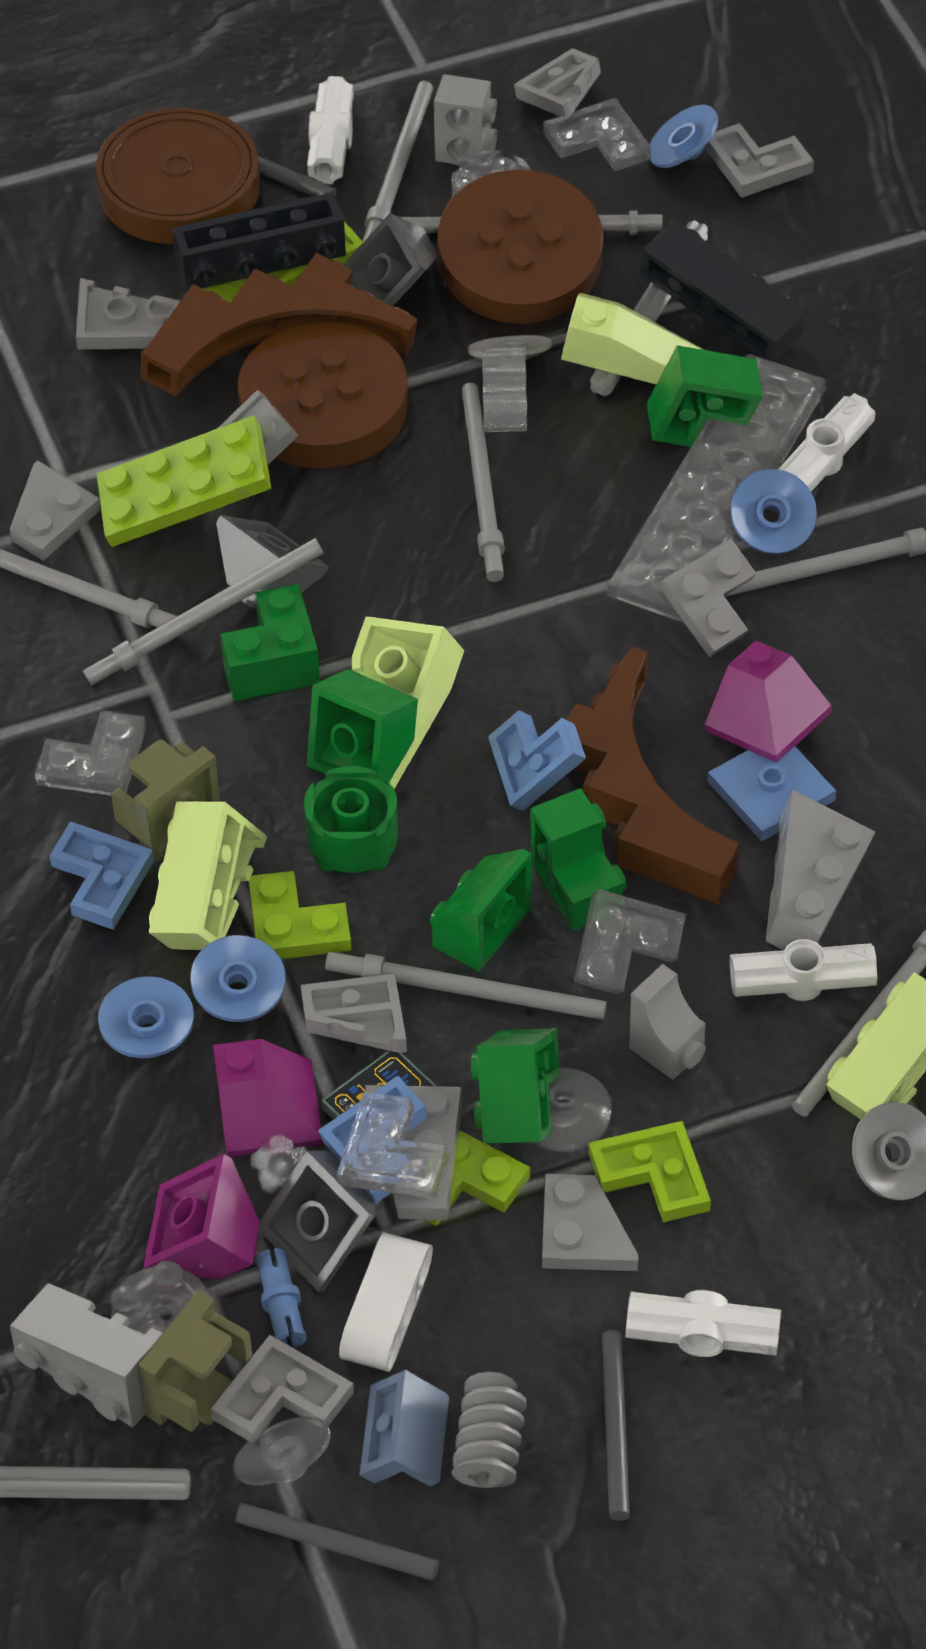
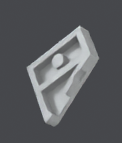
(560, 83)

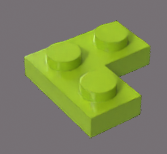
(294, 929)
(658, 1157)
(486, 1174)

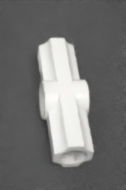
(330, 130)
(829, 440)
(781, 973)
(703, 1323)

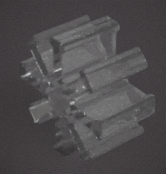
(504, 389)

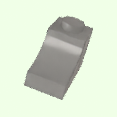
(664, 1025)

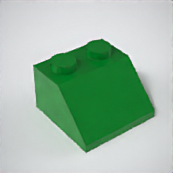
(359, 724)
(484, 908)

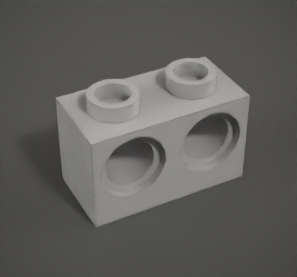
(463, 118)

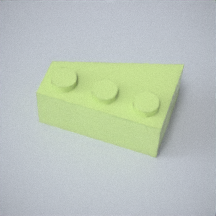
(201, 874)
(887, 1055)

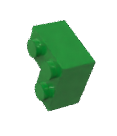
(700, 388)
(277, 652)
(571, 854)
(514, 1084)

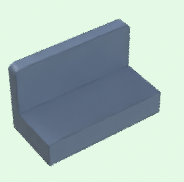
(404, 1429)

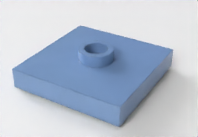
(760, 787)

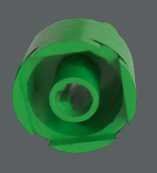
(351, 820)

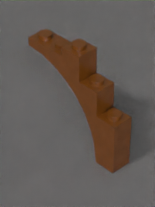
(210, 328)
(652, 831)

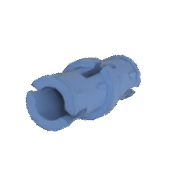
(280, 1297)

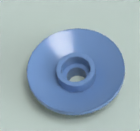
(683, 136)
(786, 497)
(243, 961)
(141, 1003)

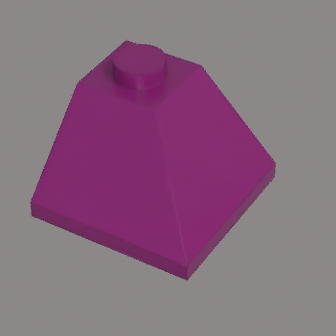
(766, 703)
(265, 1095)
(204, 1222)

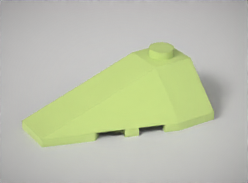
(618, 340)
(412, 660)

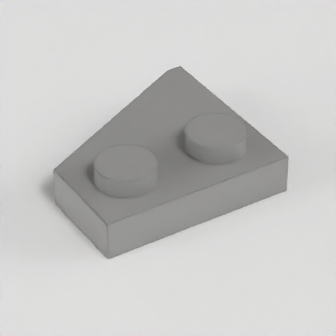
(50, 511)
(356, 1011)
(583, 1227)

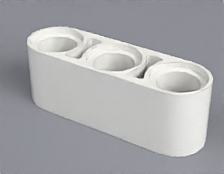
(385, 1302)

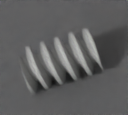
(489, 1431)

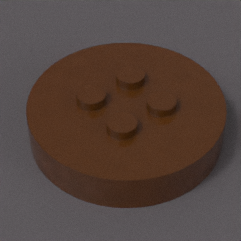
(176, 172)
(519, 246)
(333, 387)

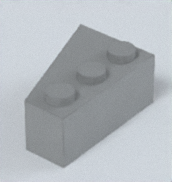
(812, 868)
(84, 1351)

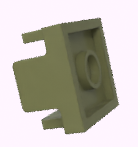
(170, 777)
(179, 1368)

